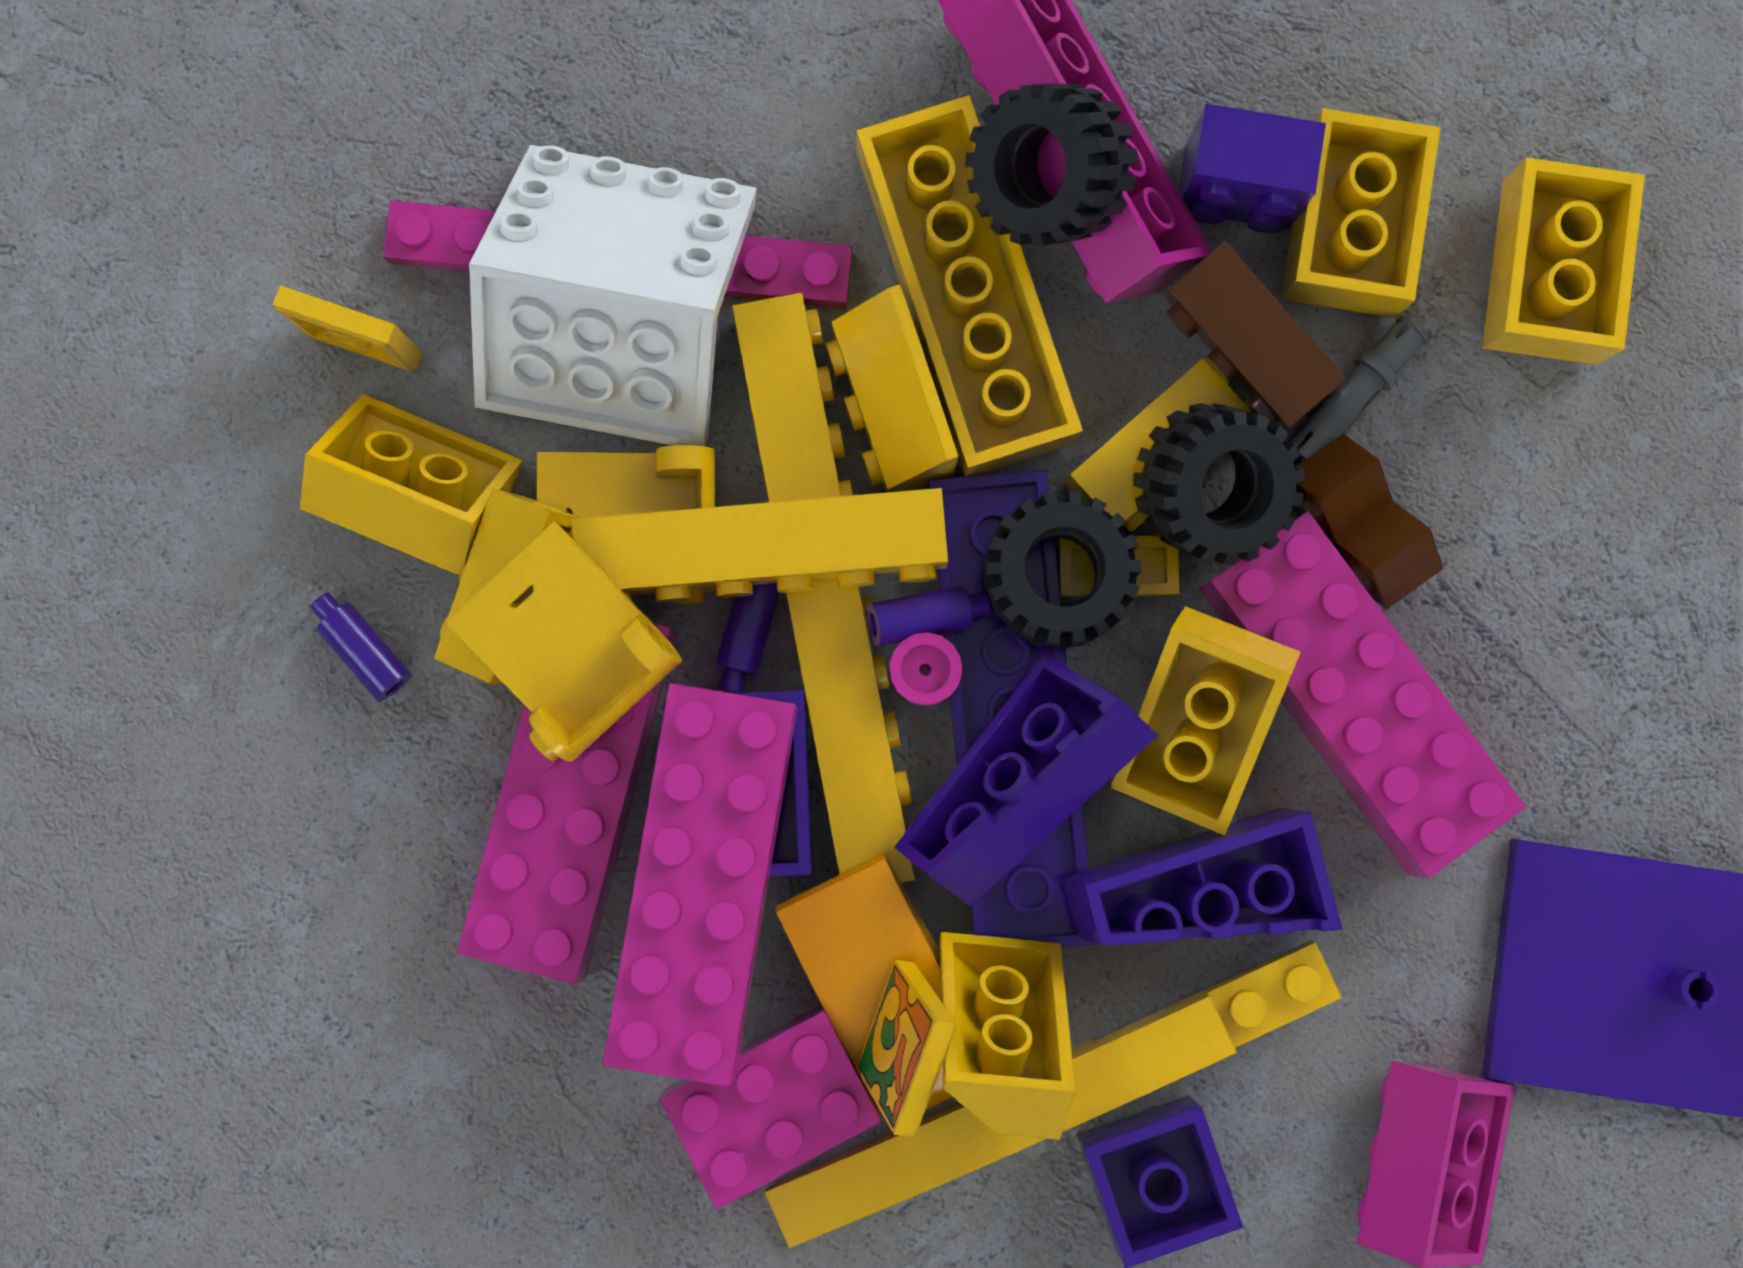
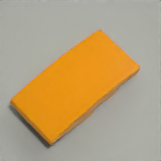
(848, 943)

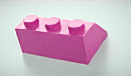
(1434, 1165)

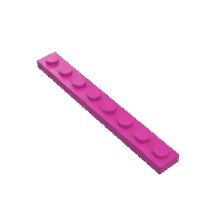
(764, 268)

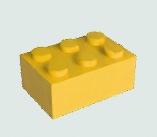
(1367, 222)
(1563, 261)
(1211, 717)

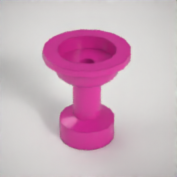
(925, 668)

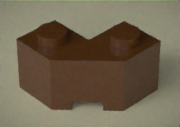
(1371, 532)

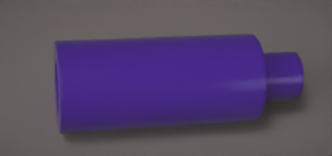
(926, 612)
(746, 636)
(360, 647)

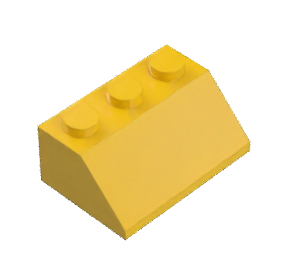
(892, 394)
(404, 481)
(1011, 1033)

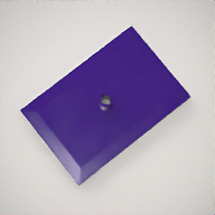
(1601, 976)

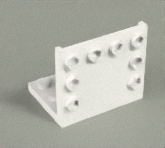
(605, 295)

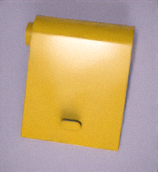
(629, 484)
(571, 647)

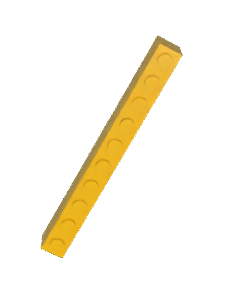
(830, 620)

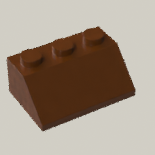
(1252, 338)

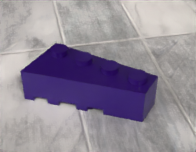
(1023, 778)
(1210, 885)

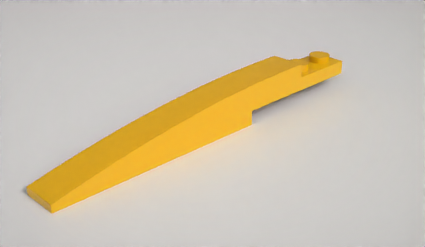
(1105, 1077)

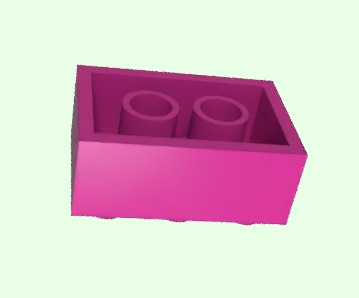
(785, 1106)

